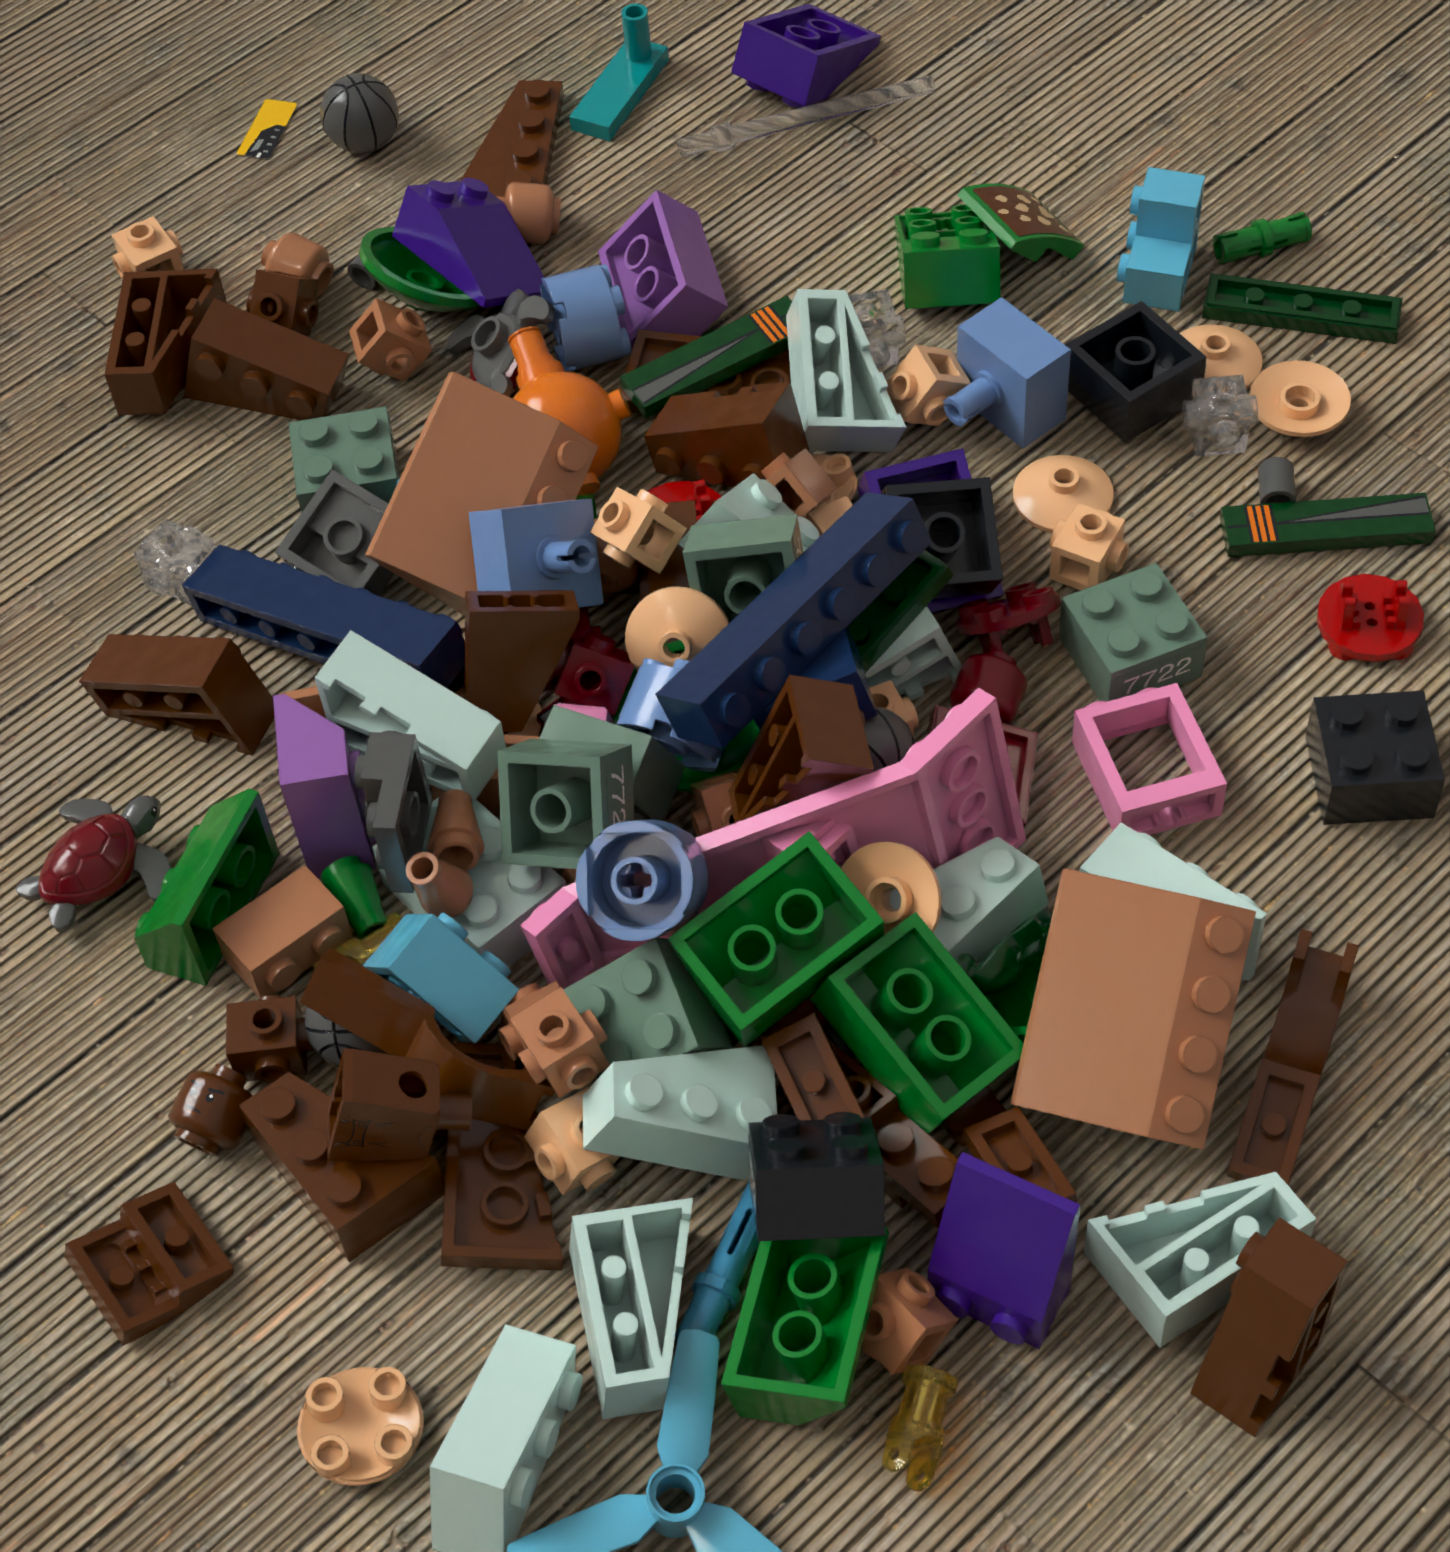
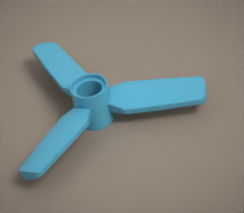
(683, 1451)

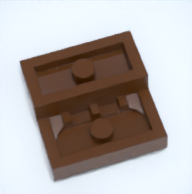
(149, 1263)

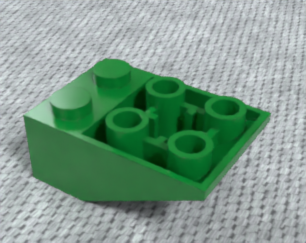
(946, 258)

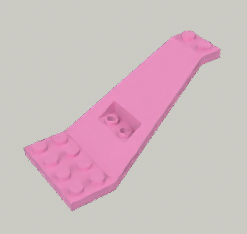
(938, 800)

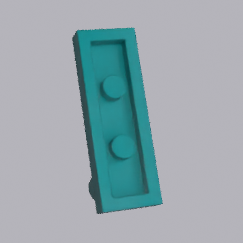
(623, 79)

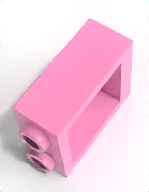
(1160, 804)

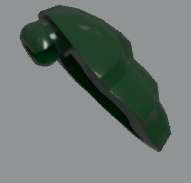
(1007, 960)

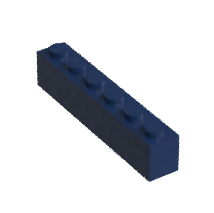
(315, 613)
(793, 619)

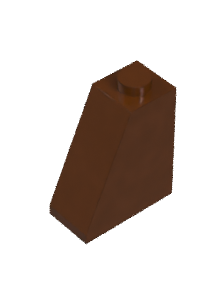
(514, 648)

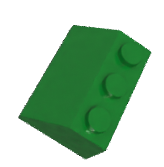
(214, 879)
(776, 938)
(918, 1023)
(802, 1327)

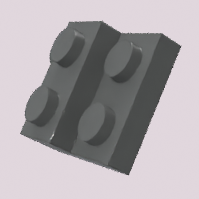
(335, 535)
(395, 802)

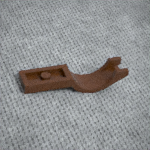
(408, 1028)
(1292, 1062)
(809, 1065)
(1007, 1142)

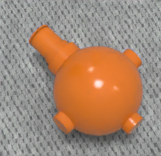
(569, 398)

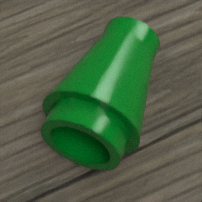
(357, 891)

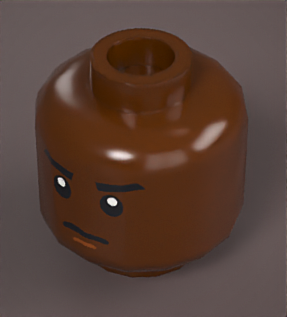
(209, 1110)

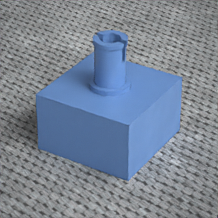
(1014, 374)
(538, 549)

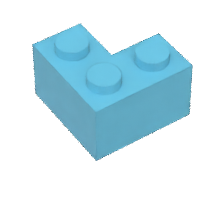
(1162, 238)
(441, 969)

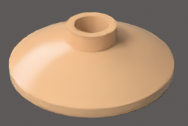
(1227, 351)
(1301, 398)
(1053, 487)
(672, 614)
(891, 866)

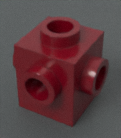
(605, 681)

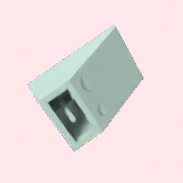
(1143, 861)

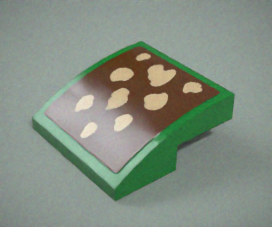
(1020, 220)

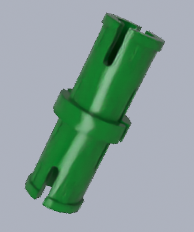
(1262, 238)

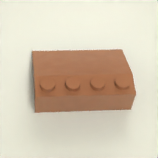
(472, 457)
(1133, 1008)

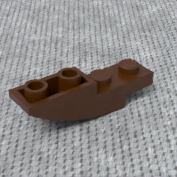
(914, 1163)

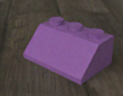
(664, 270)
(320, 786)

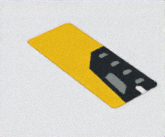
(266, 129)

